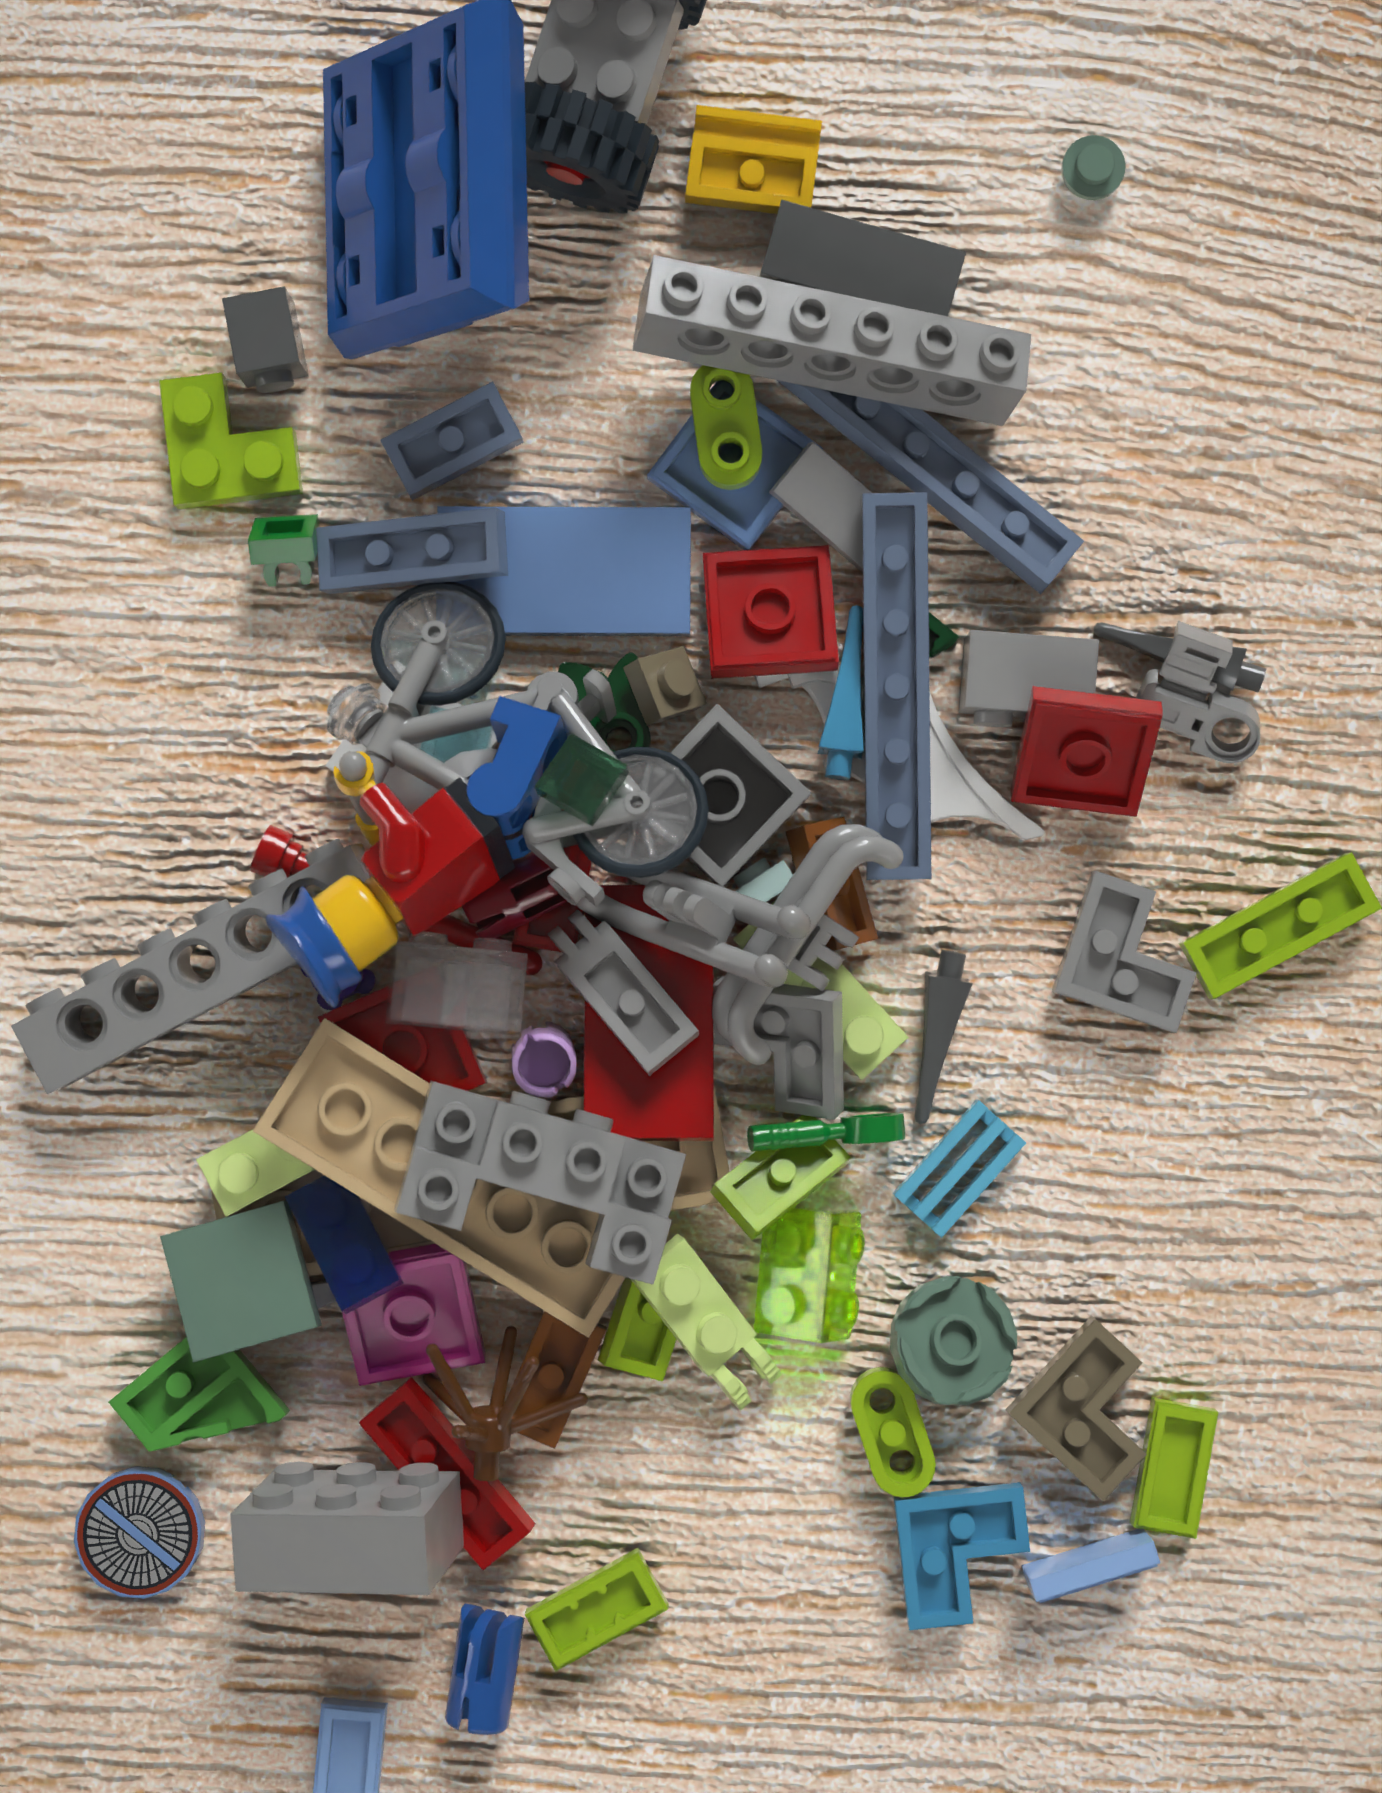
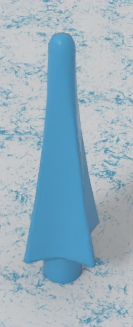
(843, 727)

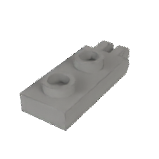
(623, 993)

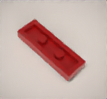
(416, 1431)

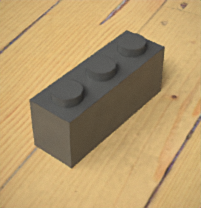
(861, 260)

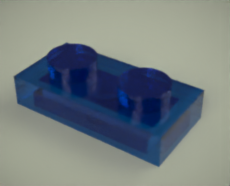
(344, 1243)

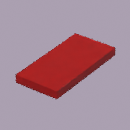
(679, 1096)

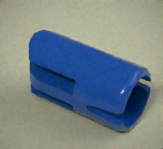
(484, 1670)

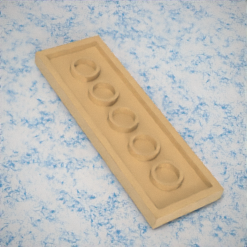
(357, 1123)

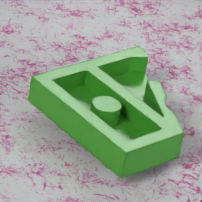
(196, 1399)

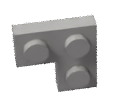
(1103, 961)
(807, 1046)

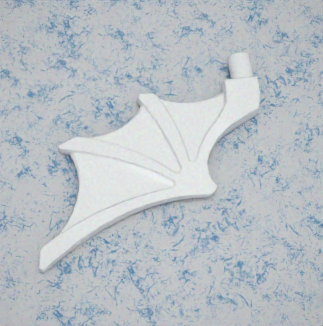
(955, 784)

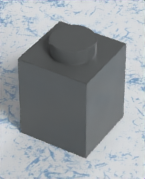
(265, 339)

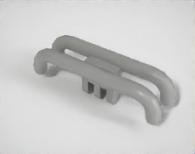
(811, 890)
(702, 921)

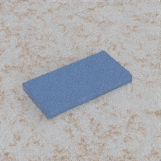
(592, 571)

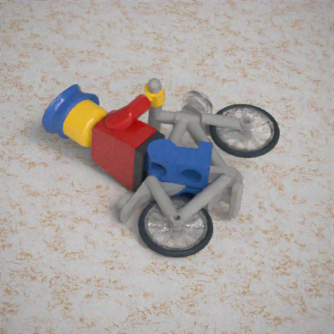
(422, 865)

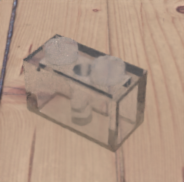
(456, 985)

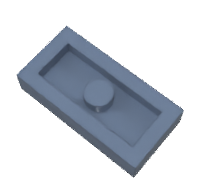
(452, 440)

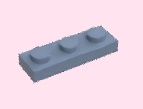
(412, 551)

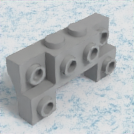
(547, 1156)

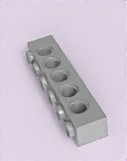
(831, 341)
(66, 1053)

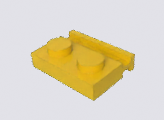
(751, 160)

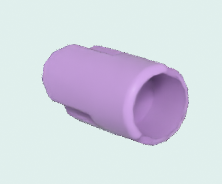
(544, 1060)

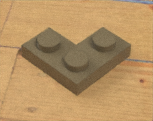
(1065, 1406)

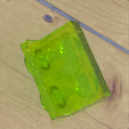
(809, 1275)

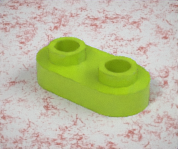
(726, 422)
(892, 1430)

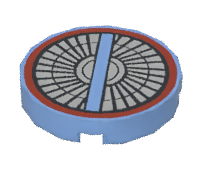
(139, 1532)

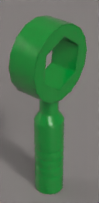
(851, 1130)

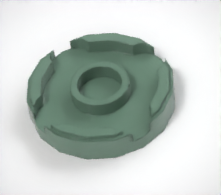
(953, 1341)

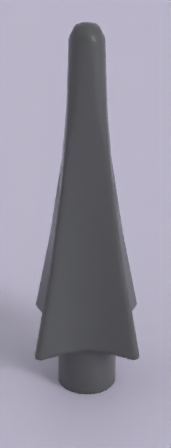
(1236, 673)
(944, 1003)

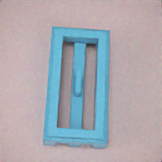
(977, 1185)

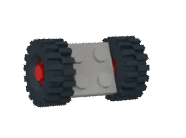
(594, 96)

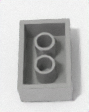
(348, 1530)

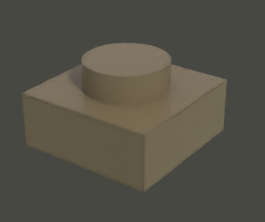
(665, 685)

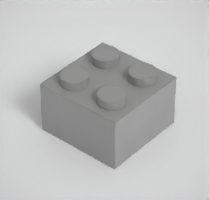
(745, 793)

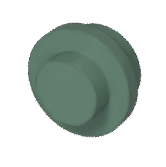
(1093, 167)

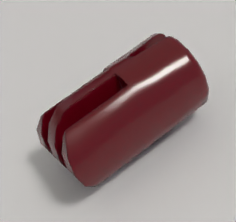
(514, 899)

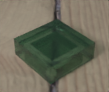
(581, 779)

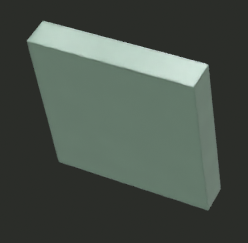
(240, 1281)

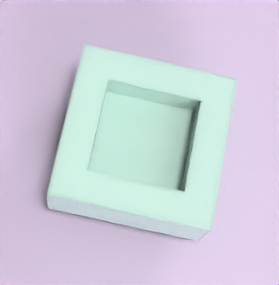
(763, 881)

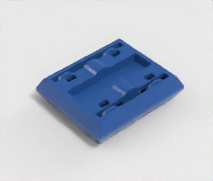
(426, 180)

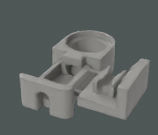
(1184, 692)

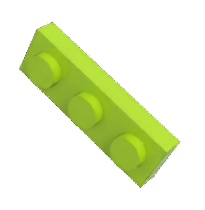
(1280, 925)

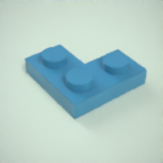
(943, 1531)

